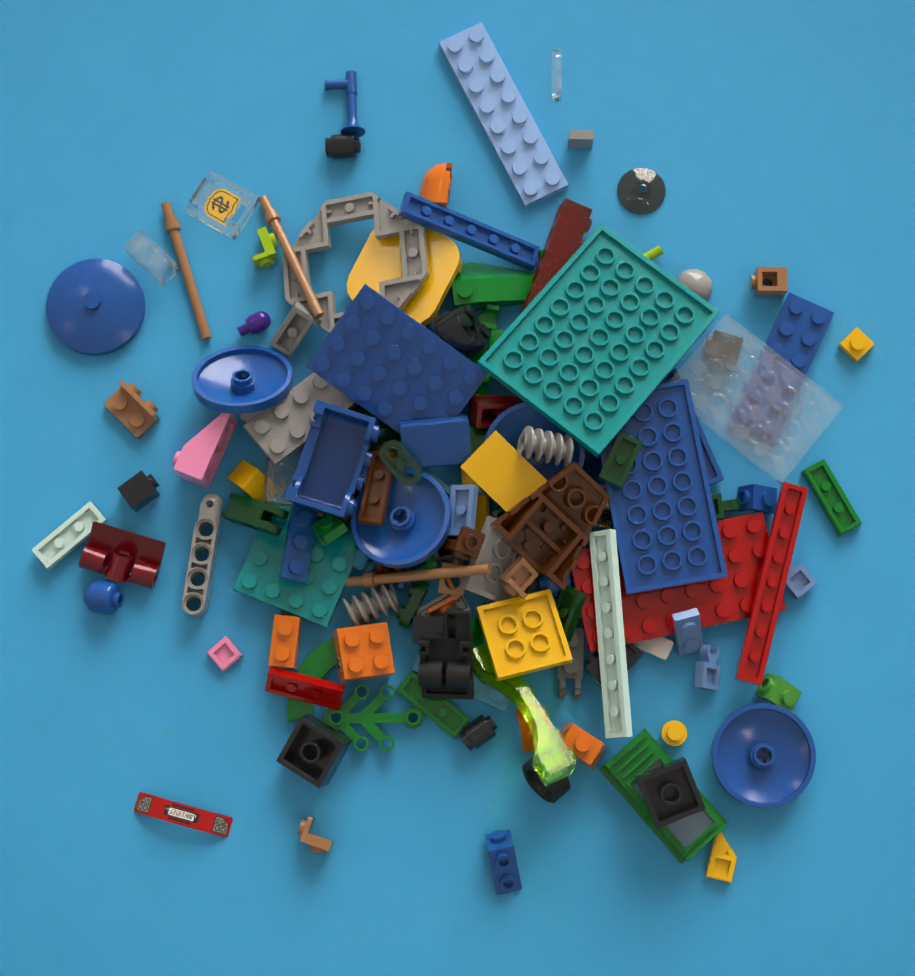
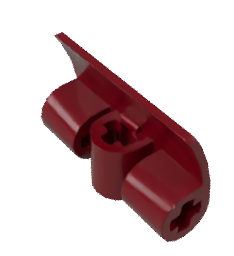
(123, 555)

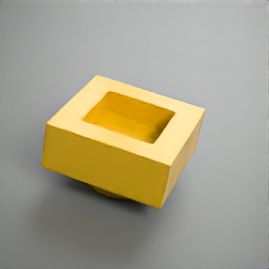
(856, 344)

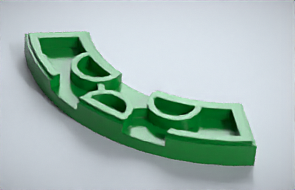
(315, 665)

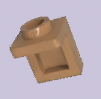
(518, 577)
(317, 843)

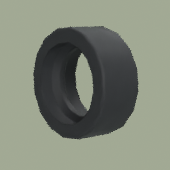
(549, 793)

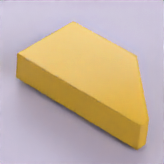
(721, 860)

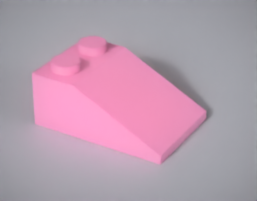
(204, 452)

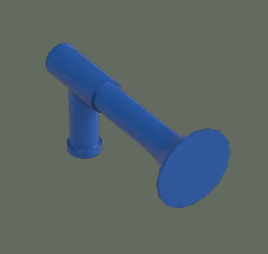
(350, 85)

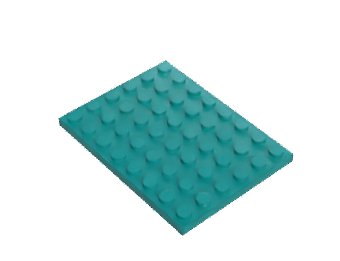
(598, 339)

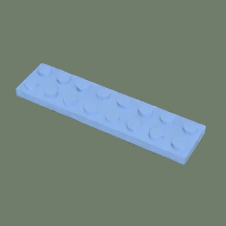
(503, 115)

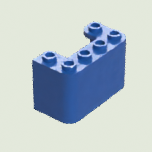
(333, 460)

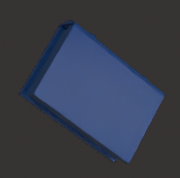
(437, 440)

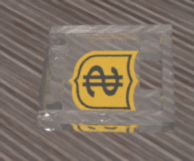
(219, 203)

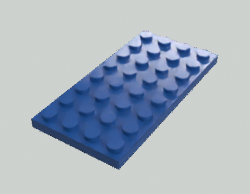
(666, 504)

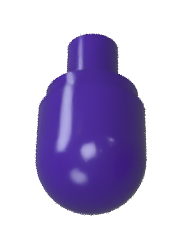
(255, 323)

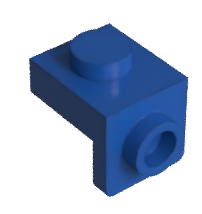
(757, 498)

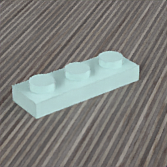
(68, 535)

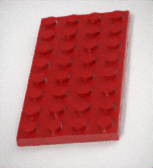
(718, 601)

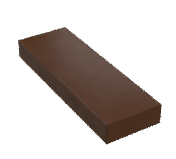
(376, 492)

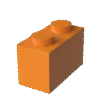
(285, 642)

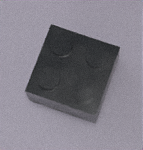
(314, 750)
(670, 792)

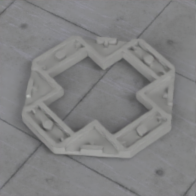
(387, 223)

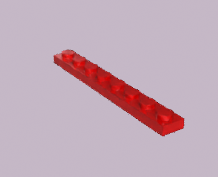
(771, 583)

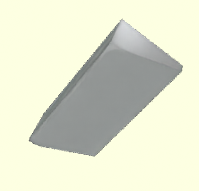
(292, 329)

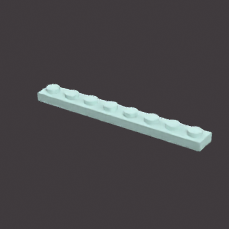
(610, 634)

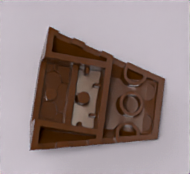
(554, 523)

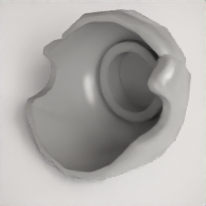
(698, 282)

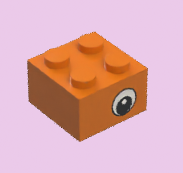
(363, 652)

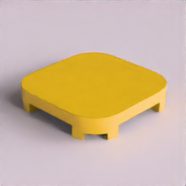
(382, 261)

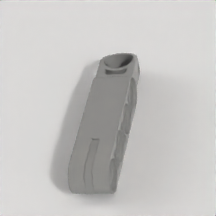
(212, 517)

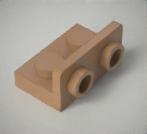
(132, 410)

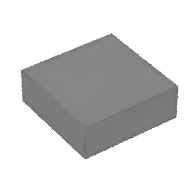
(580, 139)

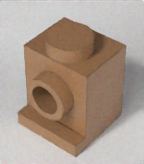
(775, 276)

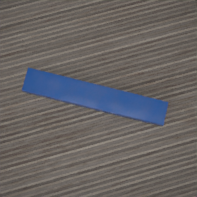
(469, 231)

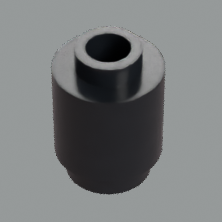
(342, 146)
(478, 732)

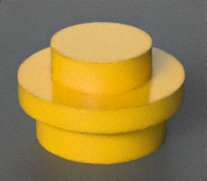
(674, 733)

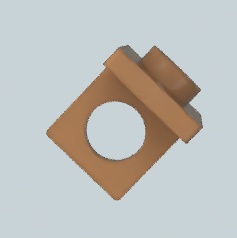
(442, 587)

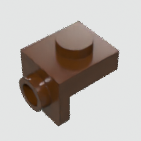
(467, 544)

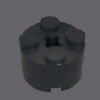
(464, 331)

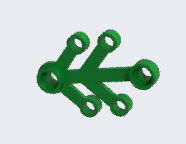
(368, 717)

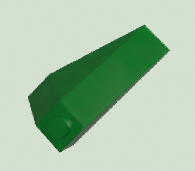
(489, 284)

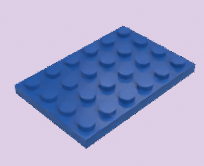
(394, 364)

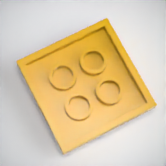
(524, 635)

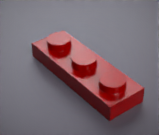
(304, 688)

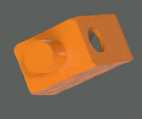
(584, 745)

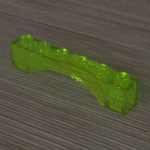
(551, 756)

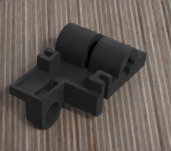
(448, 659)

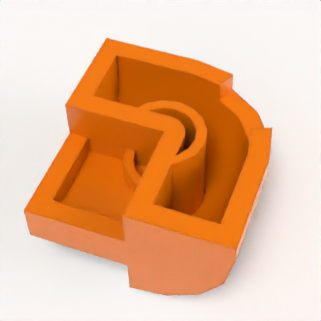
(437, 184)

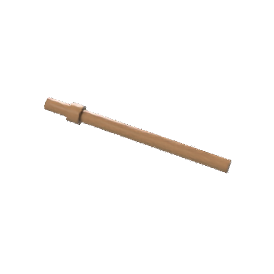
(273, 219)
(173, 227)
(372, 579)

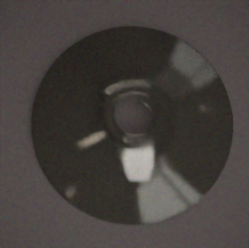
(637, 201)

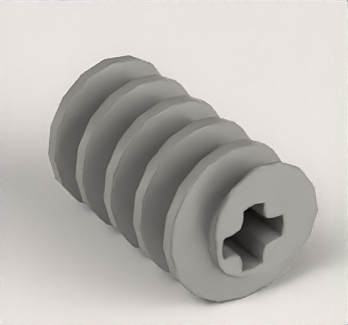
(546, 444)
(372, 605)

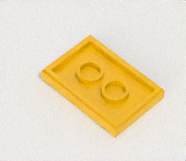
(502, 472)

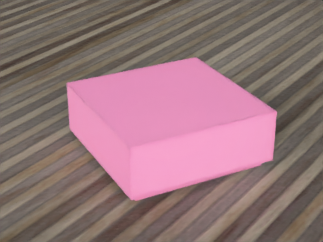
(224, 654)

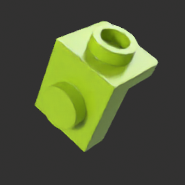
(268, 242)

